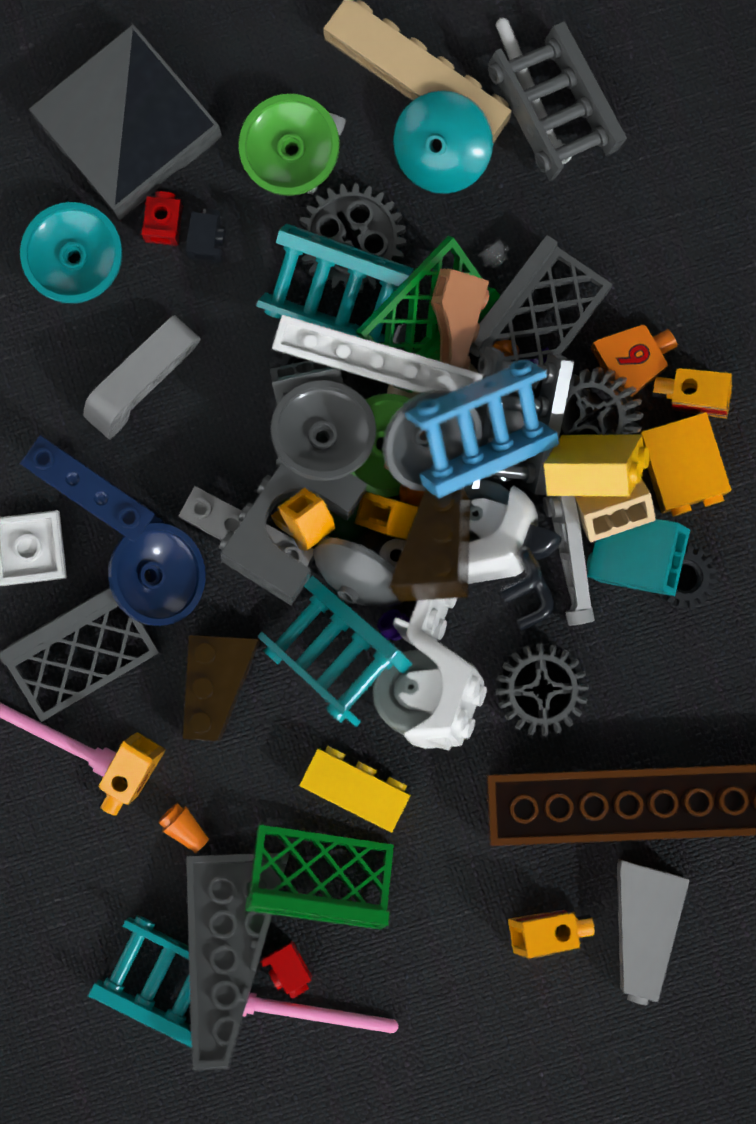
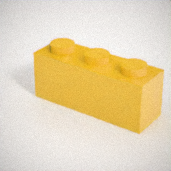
(356, 788)

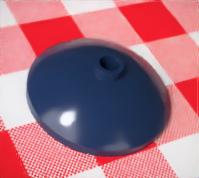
(175, 575)

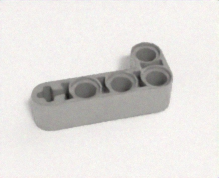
(138, 375)

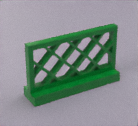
(430, 345)
(316, 907)

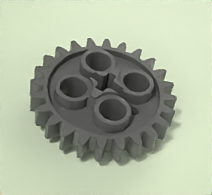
(379, 226)

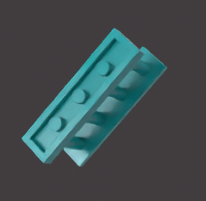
(327, 254)
(363, 638)
(142, 1006)

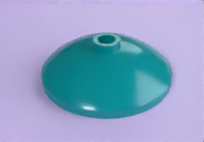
(463, 135)
(59, 234)

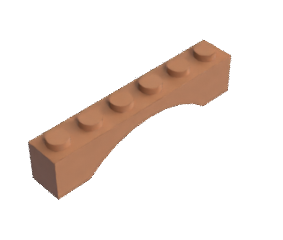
(457, 308)

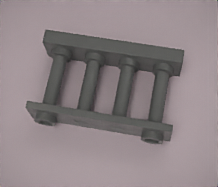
(575, 76)
(549, 409)

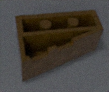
(436, 550)
(213, 683)

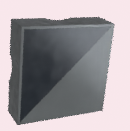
(126, 121)

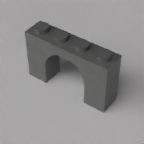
(251, 549)

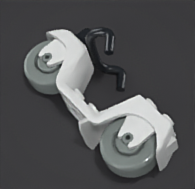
(441, 690)

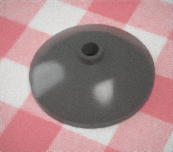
(329, 411)
(409, 453)
(355, 572)

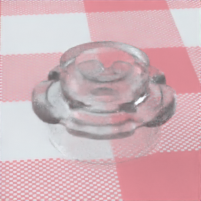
(494, 254)

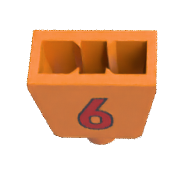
(634, 355)

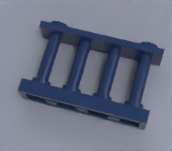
(88, 489)

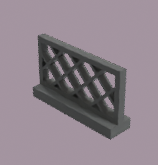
(520, 291)
(54, 632)

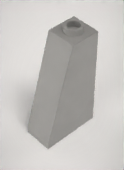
(648, 922)

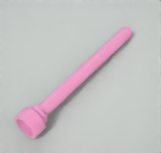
(98, 759)
(319, 1014)

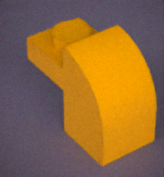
(304, 519)

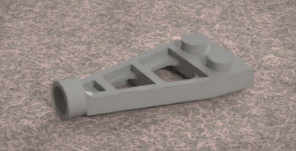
(567, 524)

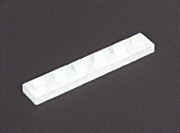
(368, 358)

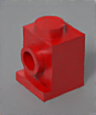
(162, 230)
(288, 969)

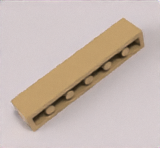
(404, 61)

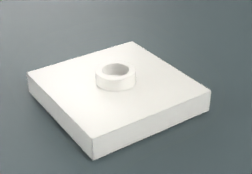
(31, 548)

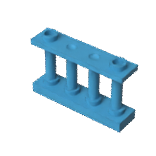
(503, 450)

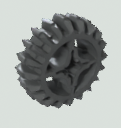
(590, 402)
(543, 713)

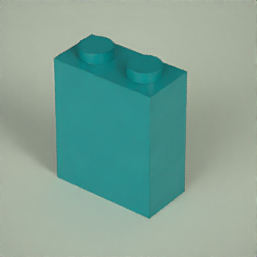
(641, 557)

